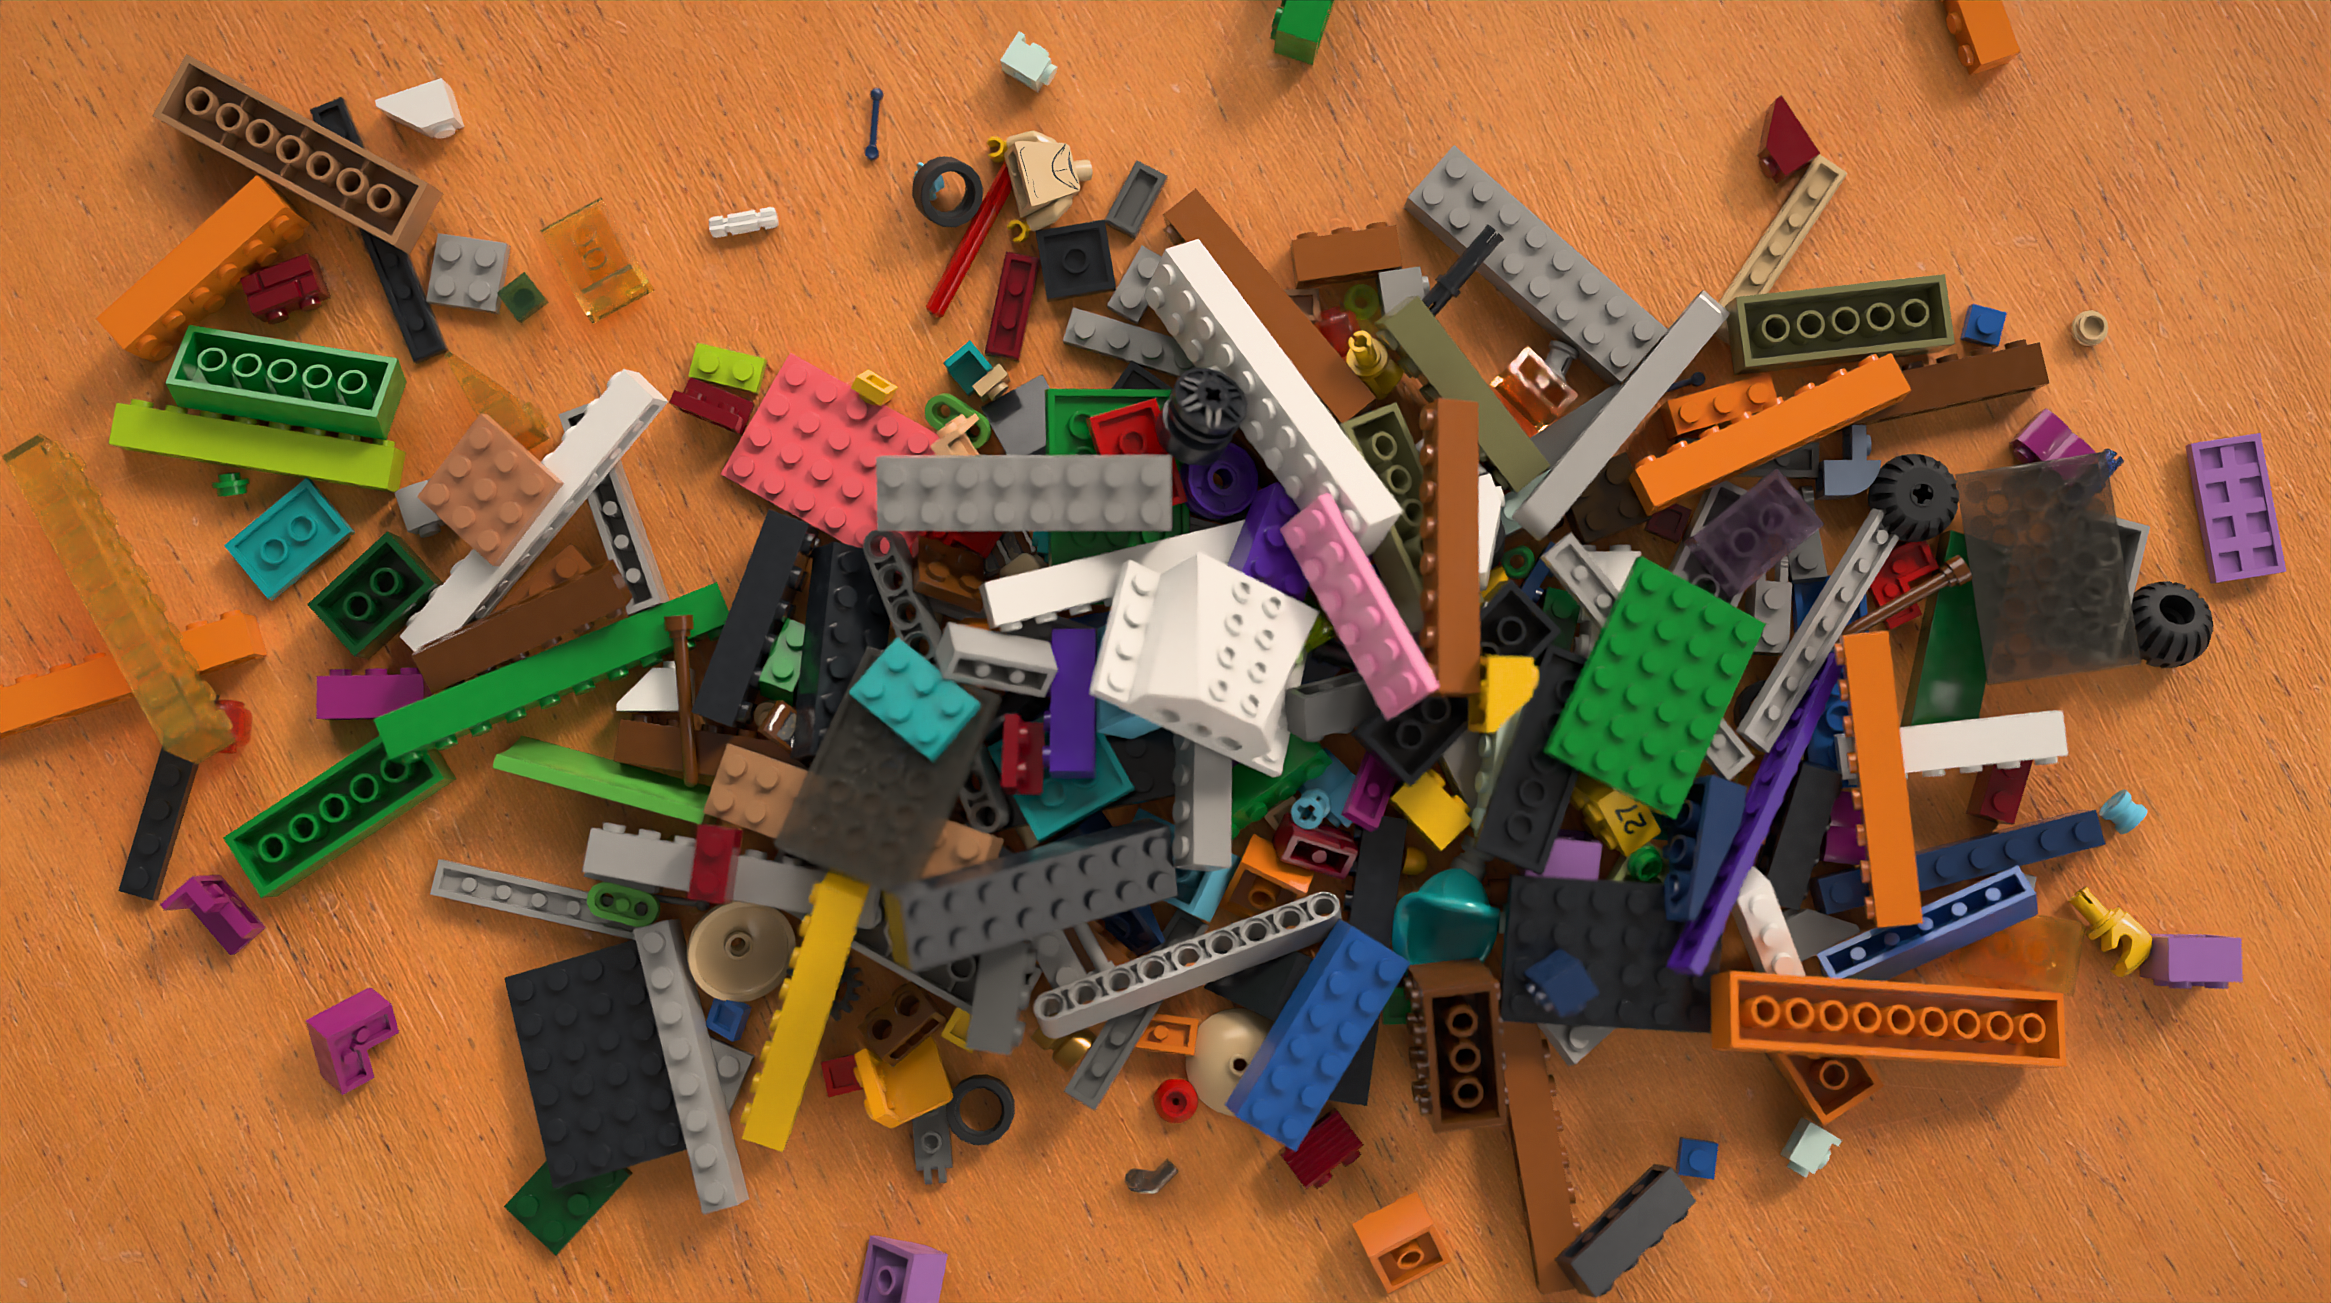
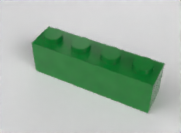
(1257, 792)

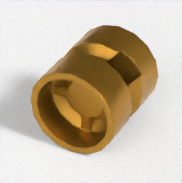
(1066, 1049)

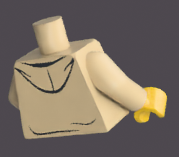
(1041, 178)

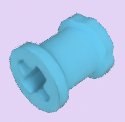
(1301, 806)

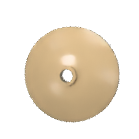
(749, 968)
(1219, 1042)

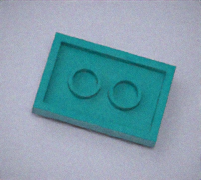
(289, 539)
(915, 699)

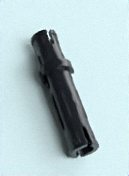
(1450, 283)

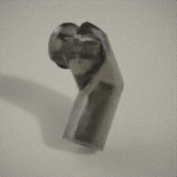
(1150, 1181)

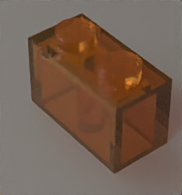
(1534, 389)

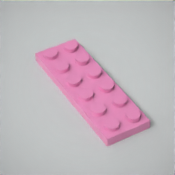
(1358, 607)

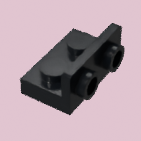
(1014, 703)

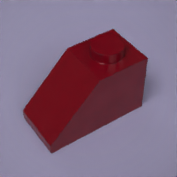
(1784, 143)

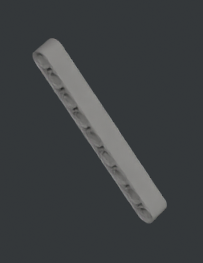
(1620, 416)
(1175, 976)

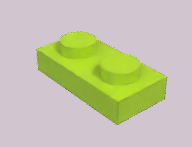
(727, 368)

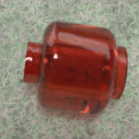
(1338, 327)
(242, 723)

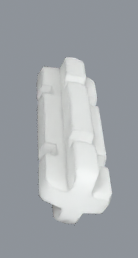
(743, 222)

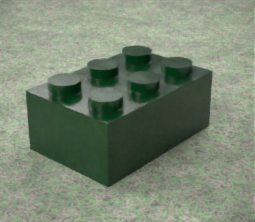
(375, 596)

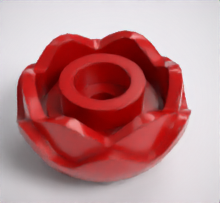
(1175, 1089)

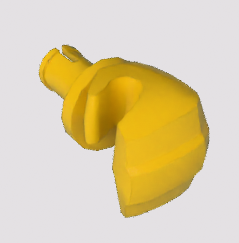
(1372, 364)
(2111, 927)

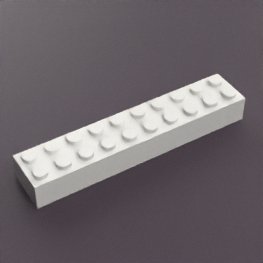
(1282, 412)

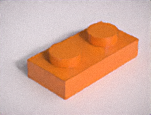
(1170, 1035)

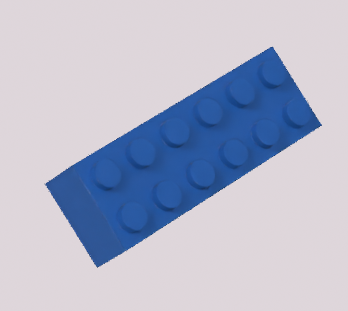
(1316, 1034)

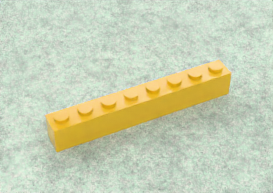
(805, 1010)

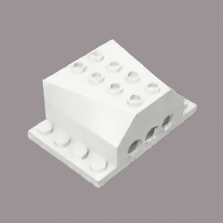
(1206, 657)

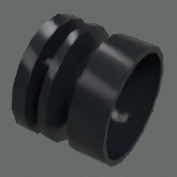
(1201, 416)

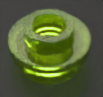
(1366, 292)

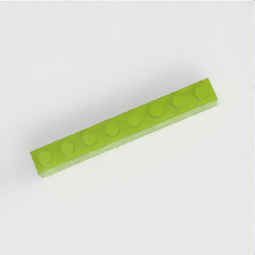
(257, 447)

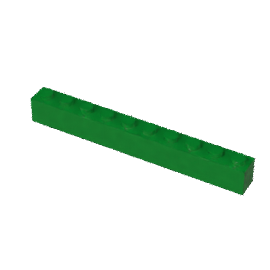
(547, 677)

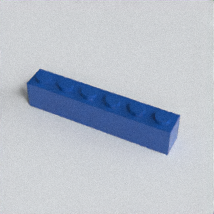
(1945, 928)

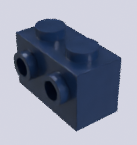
(1560, 984)

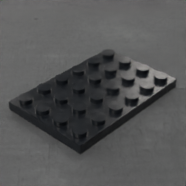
(1622, 944)
(595, 1064)

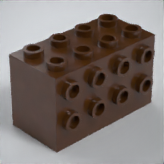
(1456, 1044)

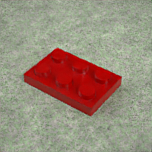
(1133, 433)

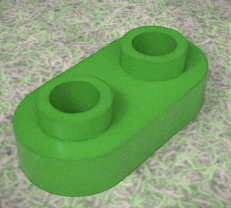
(938, 420)
(624, 904)

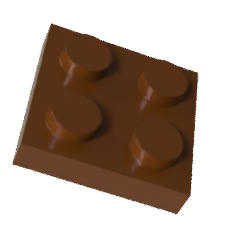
(947, 573)

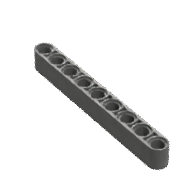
(911, 633)

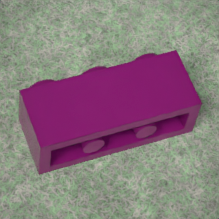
(368, 695)

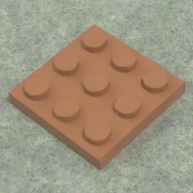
(490, 490)

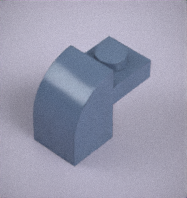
(1851, 475)

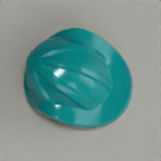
(1445, 920)

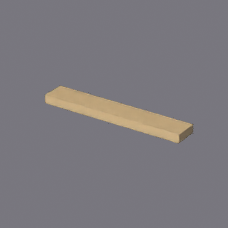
(1784, 234)

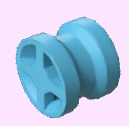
(2123, 812)

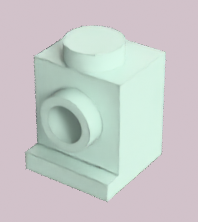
(1028, 63)
(1808, 1147)

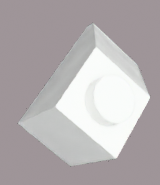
(425, 108)
(655, 691)

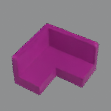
(218, 909)
(346, 1033)

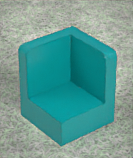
(967, 367)

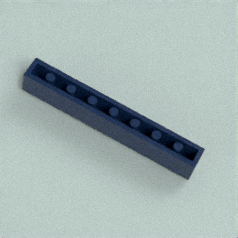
(1970, 858)

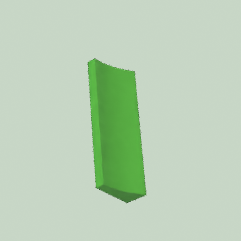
(606, 779)

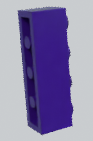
(1072, 706)

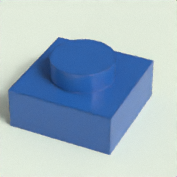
(1983, 326)
(728, 1018)
(1696, 1158)

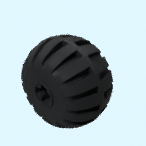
(1894, 491)
(2170, 624)

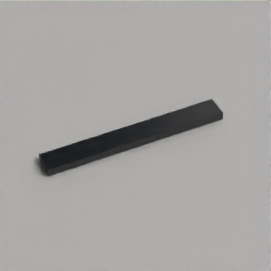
(391, 264)

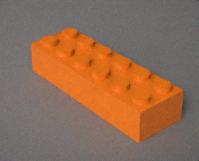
(203, 270)

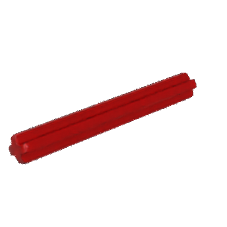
(970, 243)

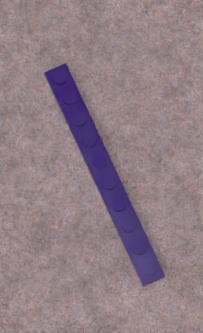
(1761, 804)

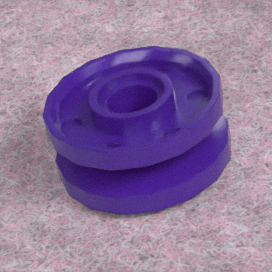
(1238, 488)

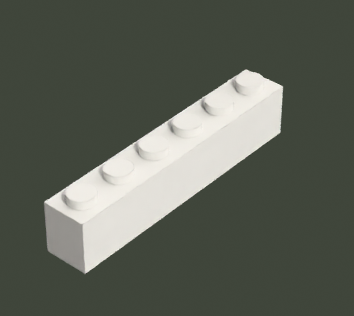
(1974, 743)

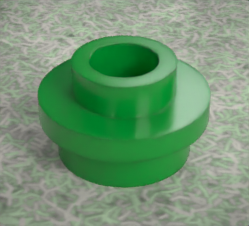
(230, 484)
(1522, 572)
(1645, 863)

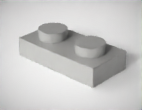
(1128, 297)

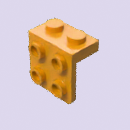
(907, 1088)

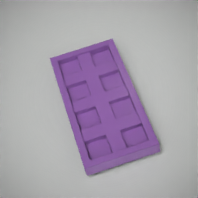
(2235, 508)

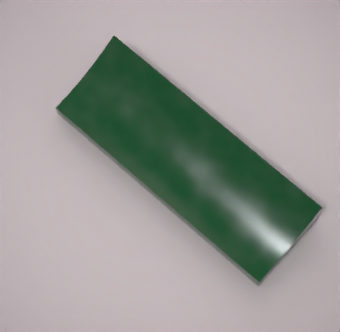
(1948, 660)

